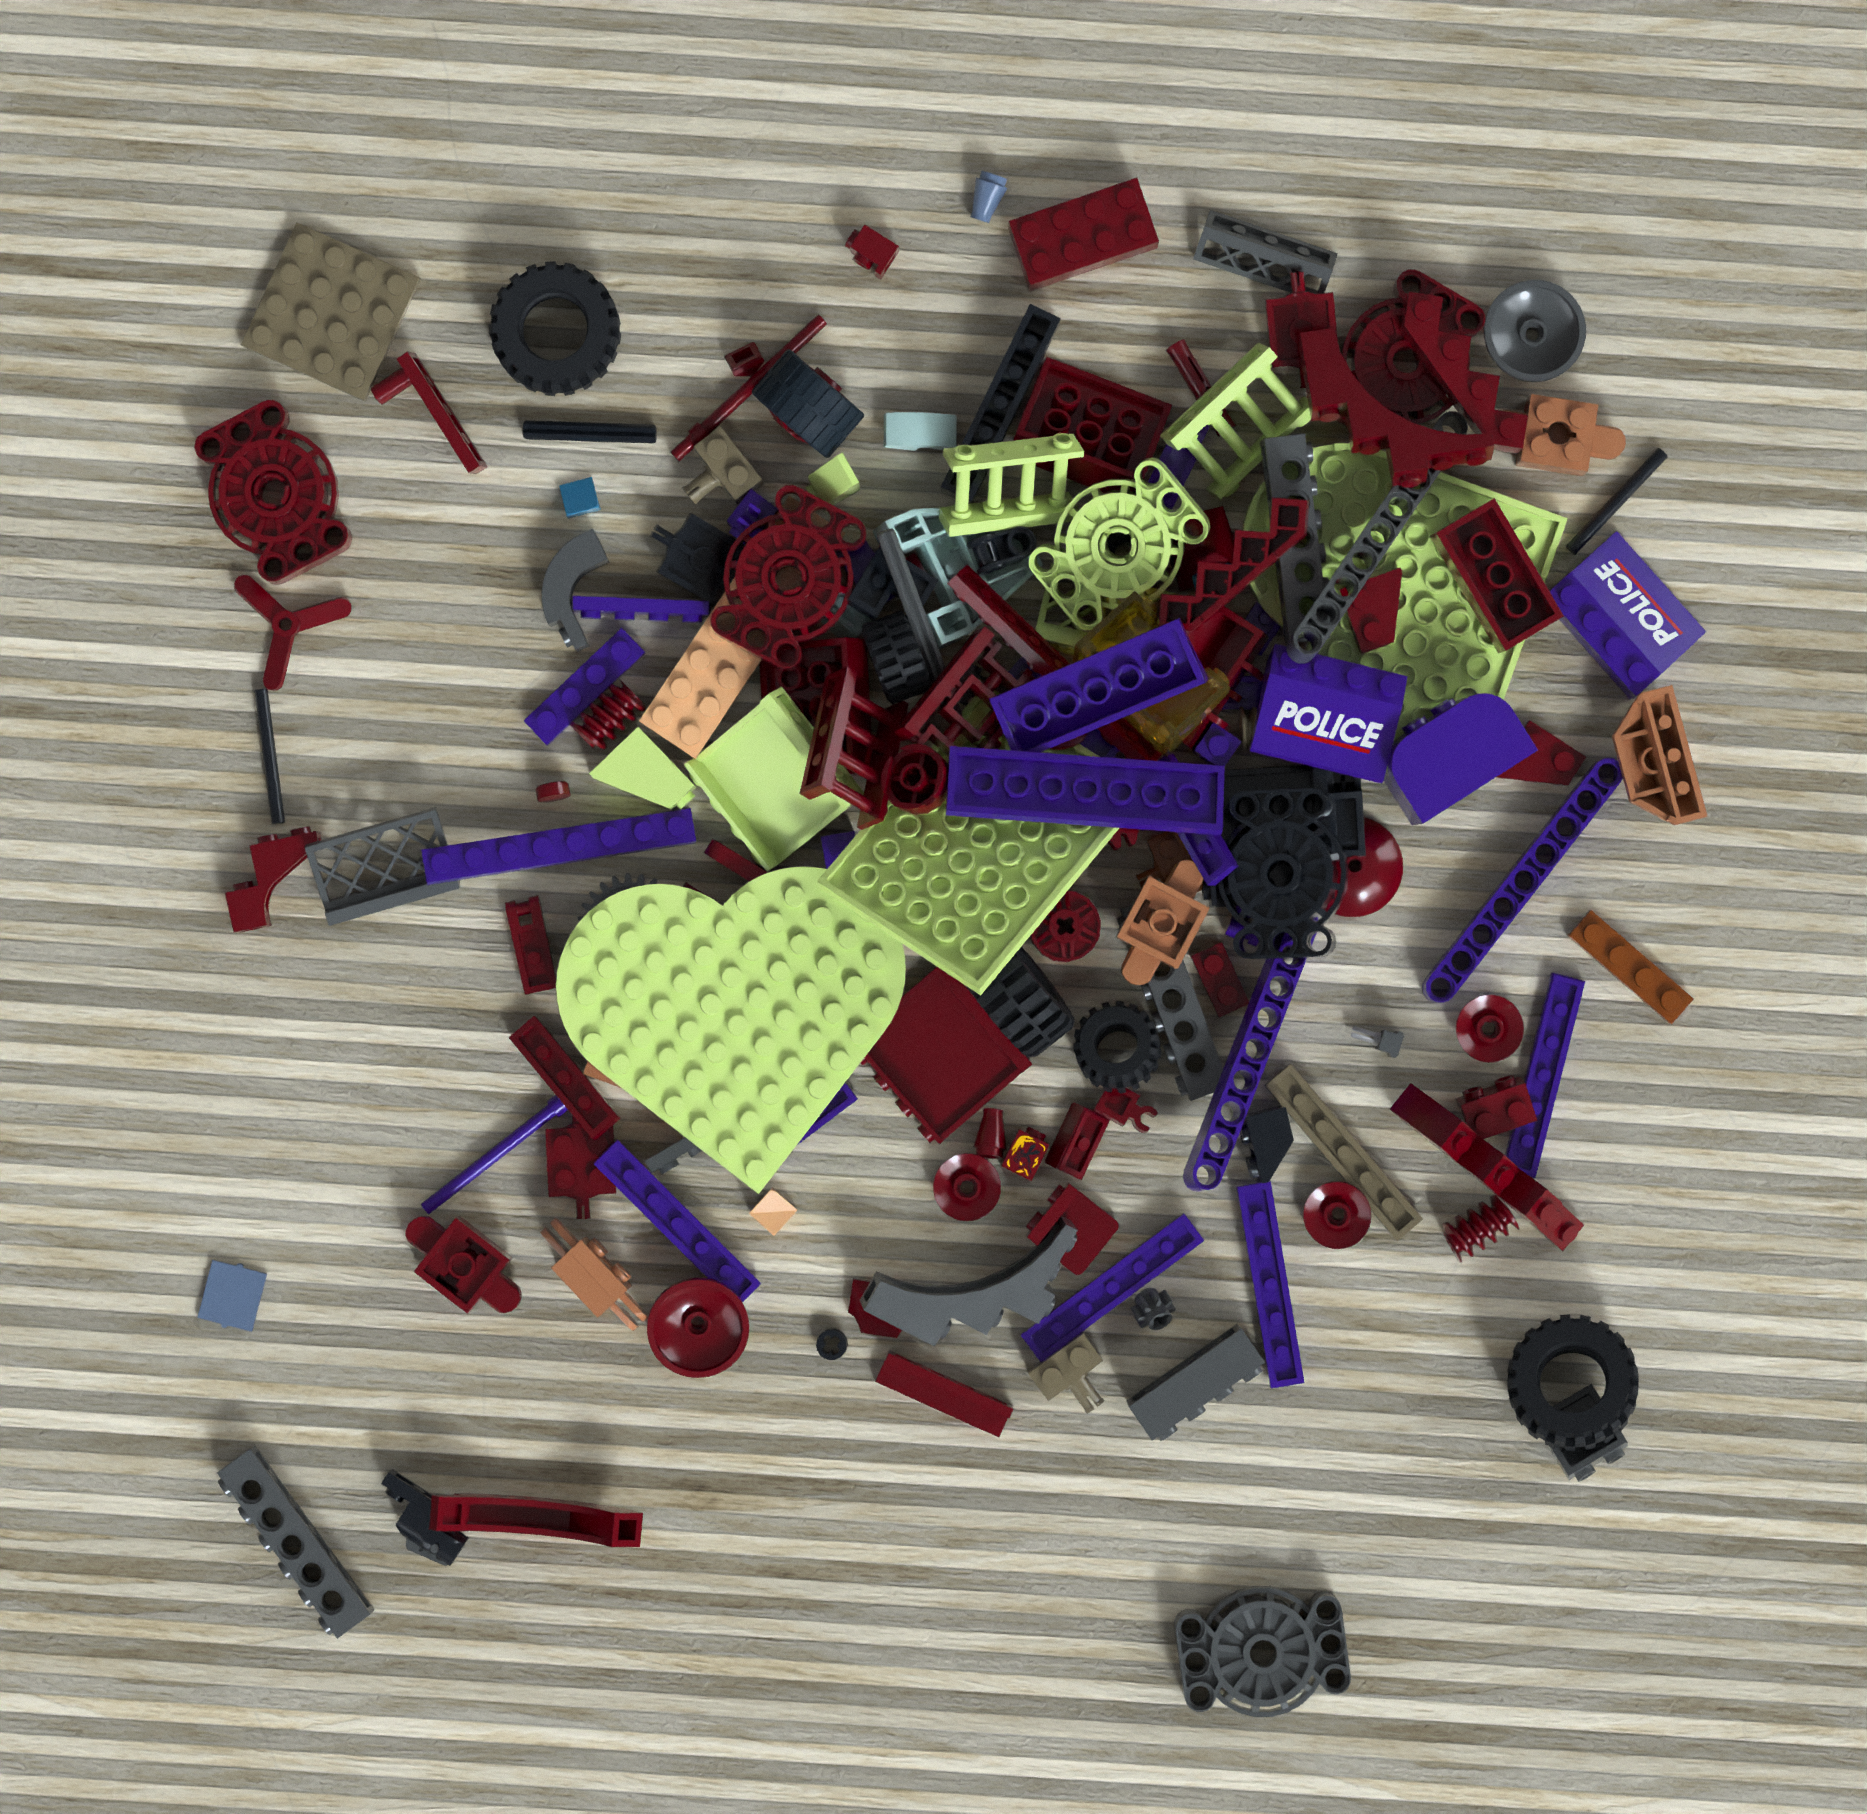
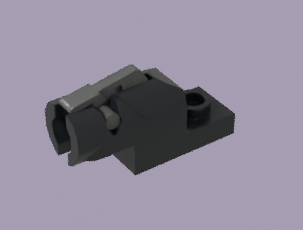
(414, 1522)

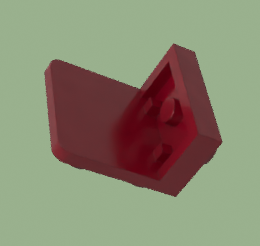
(1093, 1226)

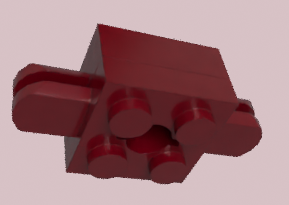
(463, 1264)

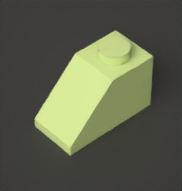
(833, 481)

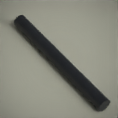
(1616, 501)
(269, 756)

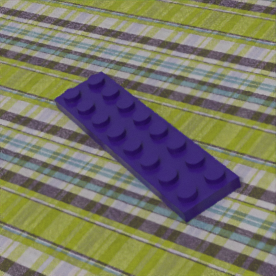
(1085, 790)

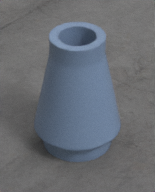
(987, 195)

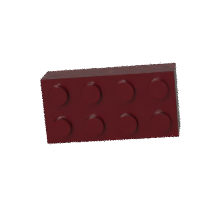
(1083, 234)
(1496, 576)

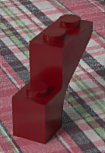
(272, 863)

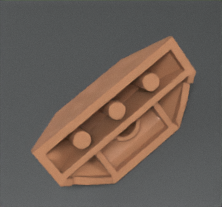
(1658, 759)

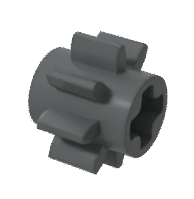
(1153, 1309)

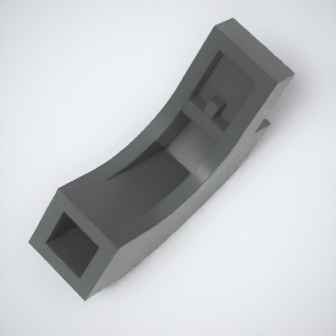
(564, 572)

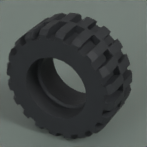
(540, 285)
(1026, 1006)
(1580, 1337)

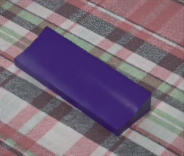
(1099, 689)

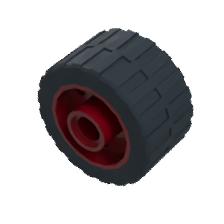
(807, 403)

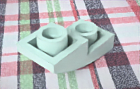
(919, 430)

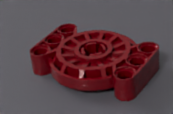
(1374, 351)
(253, 465)
(794, 545)

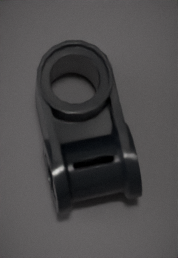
(996, 550)

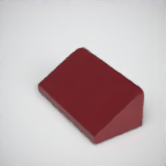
(1077, 1140)

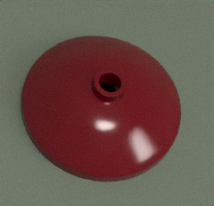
(1378, 875)
(702, 1348)

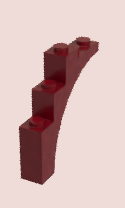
(1371, 426)
(1487, 1165)

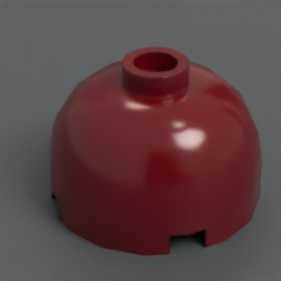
(915, 779)

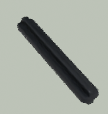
(589, 431)

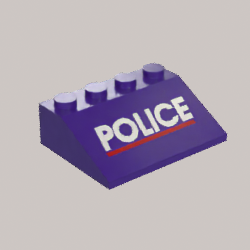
(1624, 615)
(1328, 714)

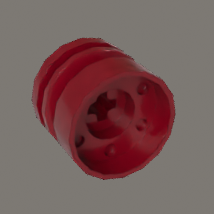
(1085, 925)

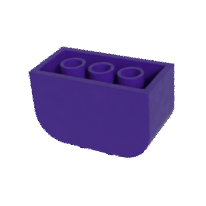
(1454, 754)

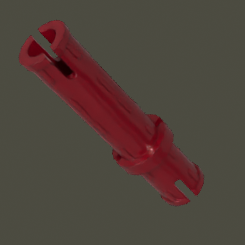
(1193, 374)

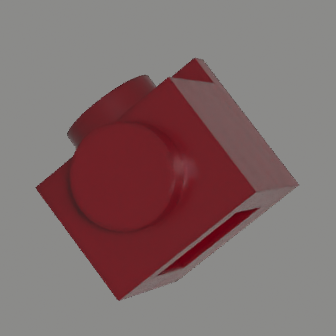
(872, 250)

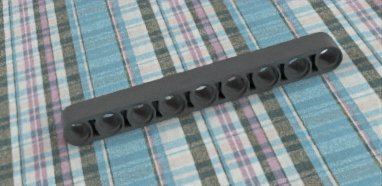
(1369, 551)

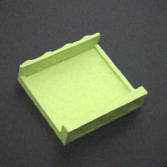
(757, 779)

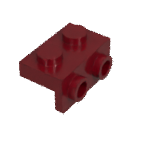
(1497, 1107)

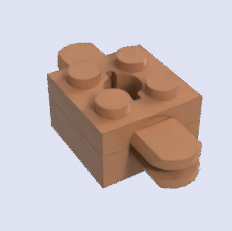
(1565, 435)
(1162, 923)
(593, 1275)

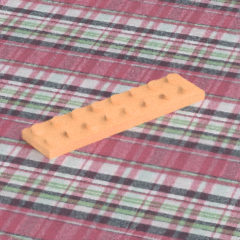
(711, 673)

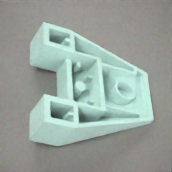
(943, 559)

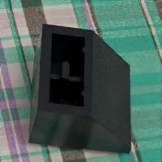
(1268, 1139)

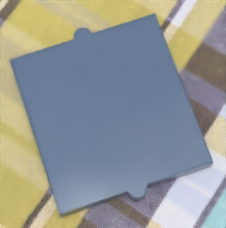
(232, 1295)

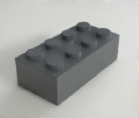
(1195, 1382)

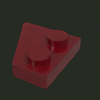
(1551, 764)

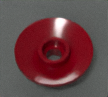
(1507, 1028)
(967, 1205)
(1332, 1231)

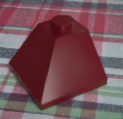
(1215, 548)

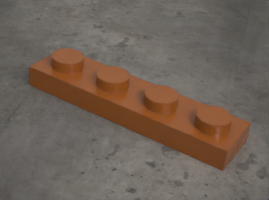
(1630, 967)

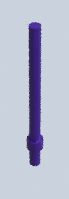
(554, 1108)

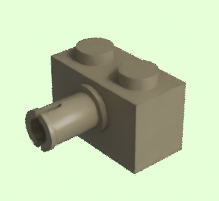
(724, 468)
(1068, 1370)

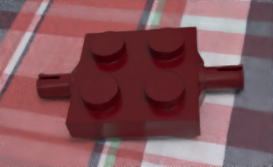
(1296, 314)
(571, 1166)

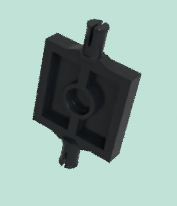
(697, 557)

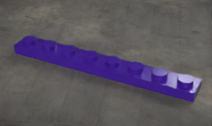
(558, 846)

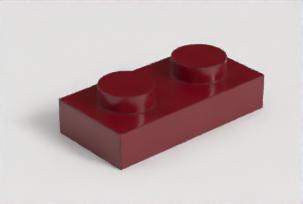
(1220, 979)

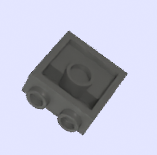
(1581, 1461)

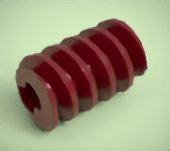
(608, 716)
(1479, 1227)

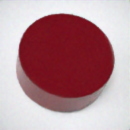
(553, 791)

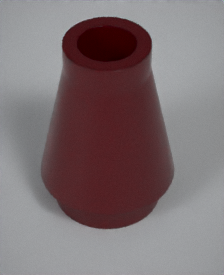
(991, 1135)

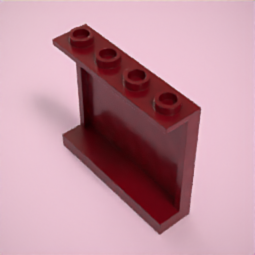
(943, 1056)

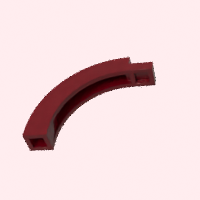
(537, 1516)

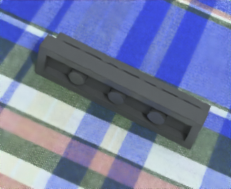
(1263, 245)

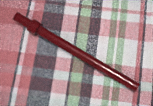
(700, 431)

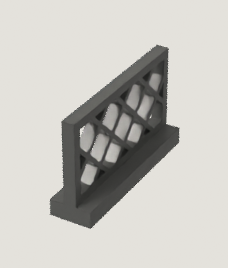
(382, 896)

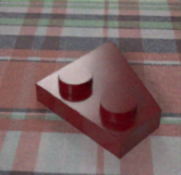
(1375, 611)

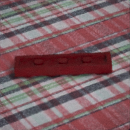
(564, 1078)

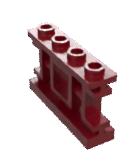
(950, 689)

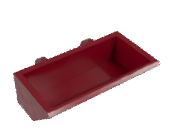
(1230, 646)

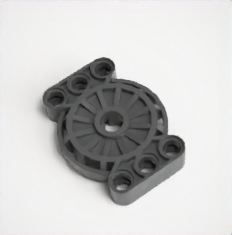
(1289, 1669)

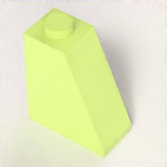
(645, 772)

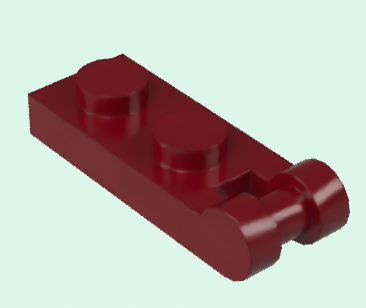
(531, 946)

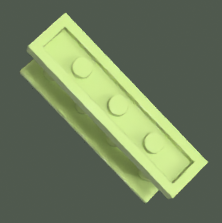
(1208, 411)
(1016, 512)

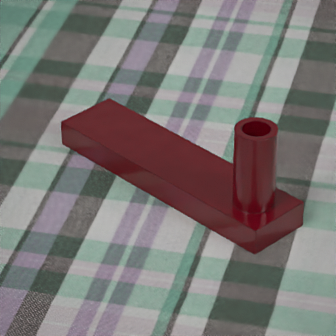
(414, 373)

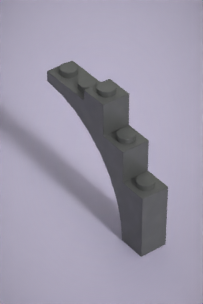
(979, 1303)

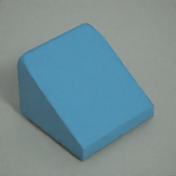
(579, 497)

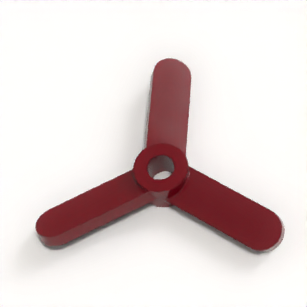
(275, 613)

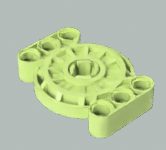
(1087, 554)

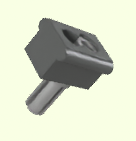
(1384, 1041)

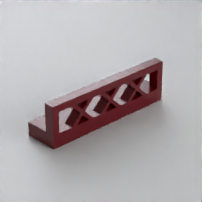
(944, 1393)

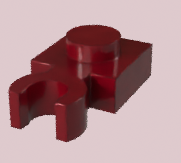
(1122, 1106)

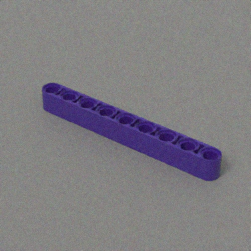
(1536, 870)
(1248, 1067)

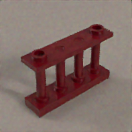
(827, 748)

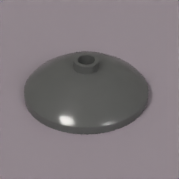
(1551, 314)

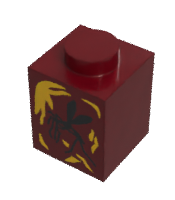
(1026, 1153)

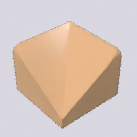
(773, 1211)

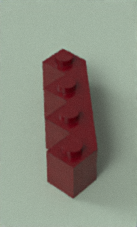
(1446, 360)
(1251, 557)

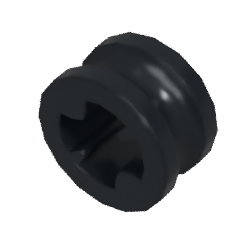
(842, 1345)

